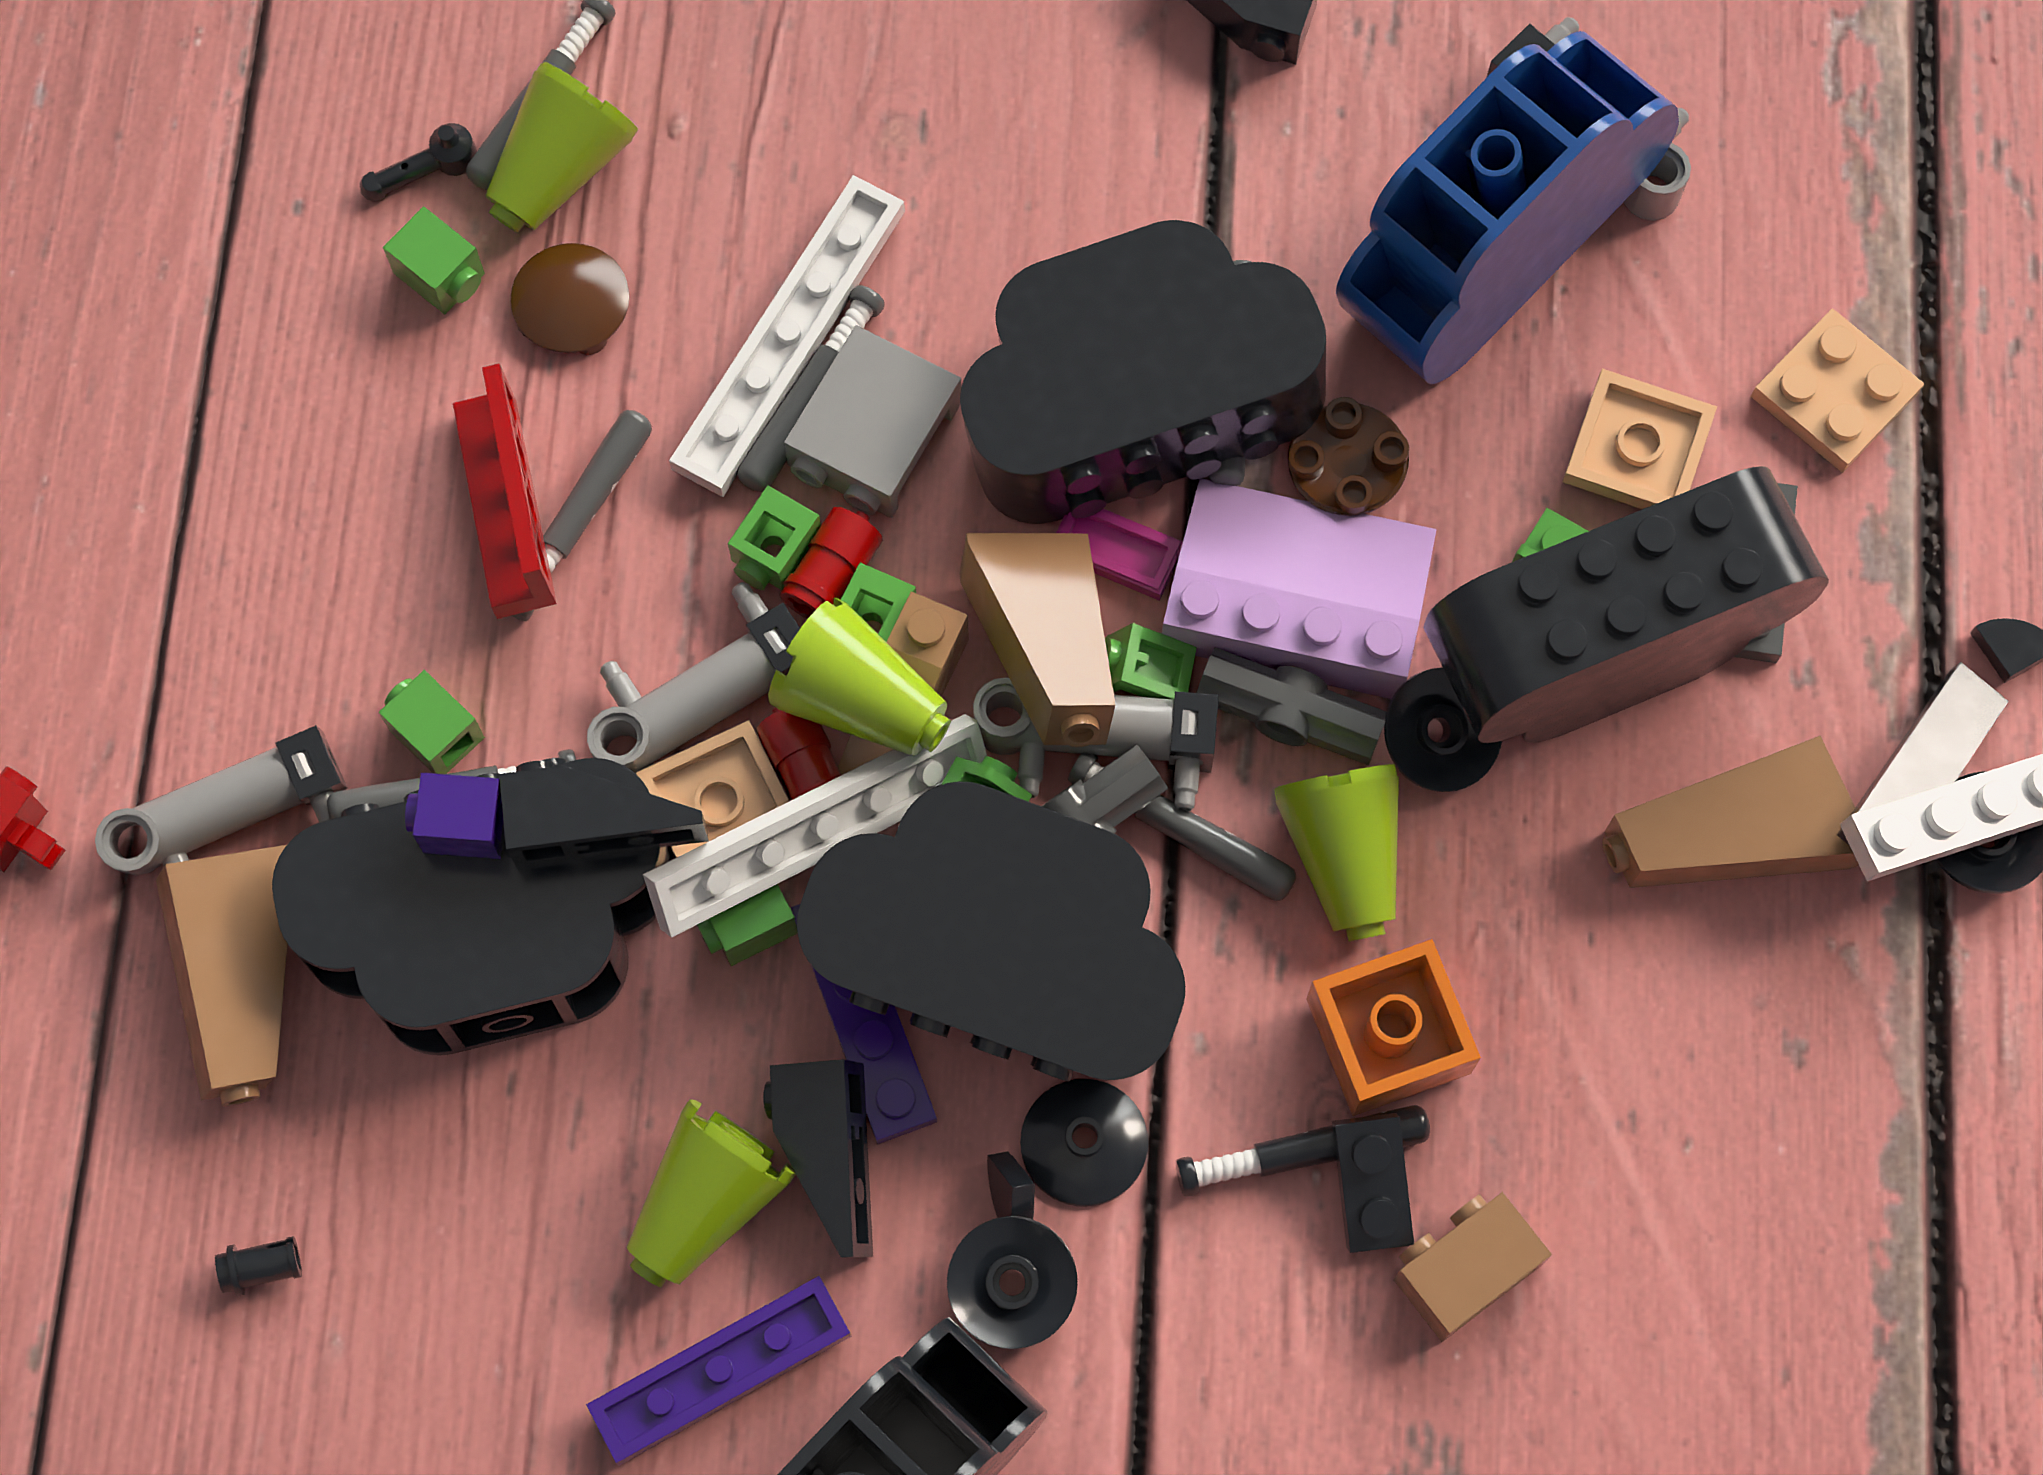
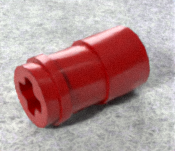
(831, 560)
(797, 752)

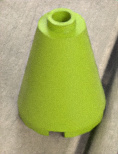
(554, 148)
(858, 684)
(1348, 844)
(701, 1195)

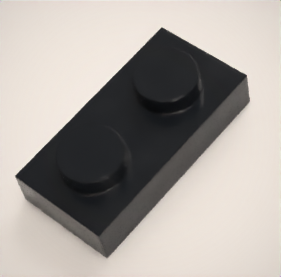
(1373, 1182)

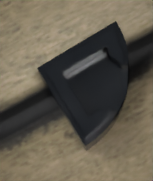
(2010, 645)
(1010, 1186)

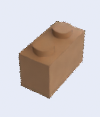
(1470, 1264)

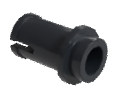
(257, 1265)

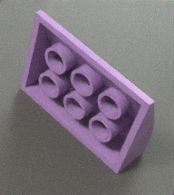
(1300, 587)

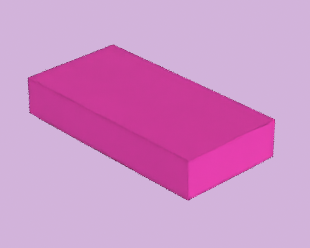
(1127, 551)

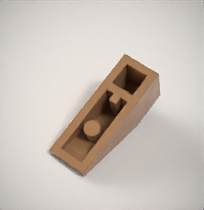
(931, 642)

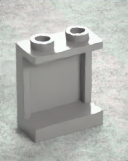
(870, 421)

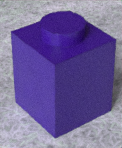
(457, 815)

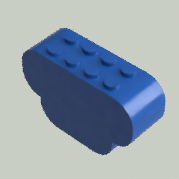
(1502, 200)

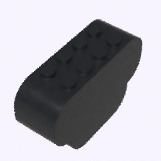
(1139, 371)
(1624, 609)
(1002, 929)
(461, 944)
(927, 1414)

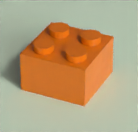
(1392, 1027)

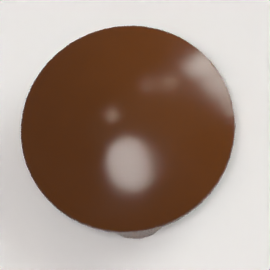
(570, 298)
(1349, 459)

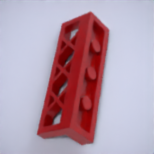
(503, 499)

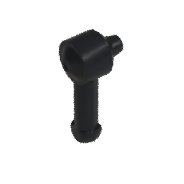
(449, 150)

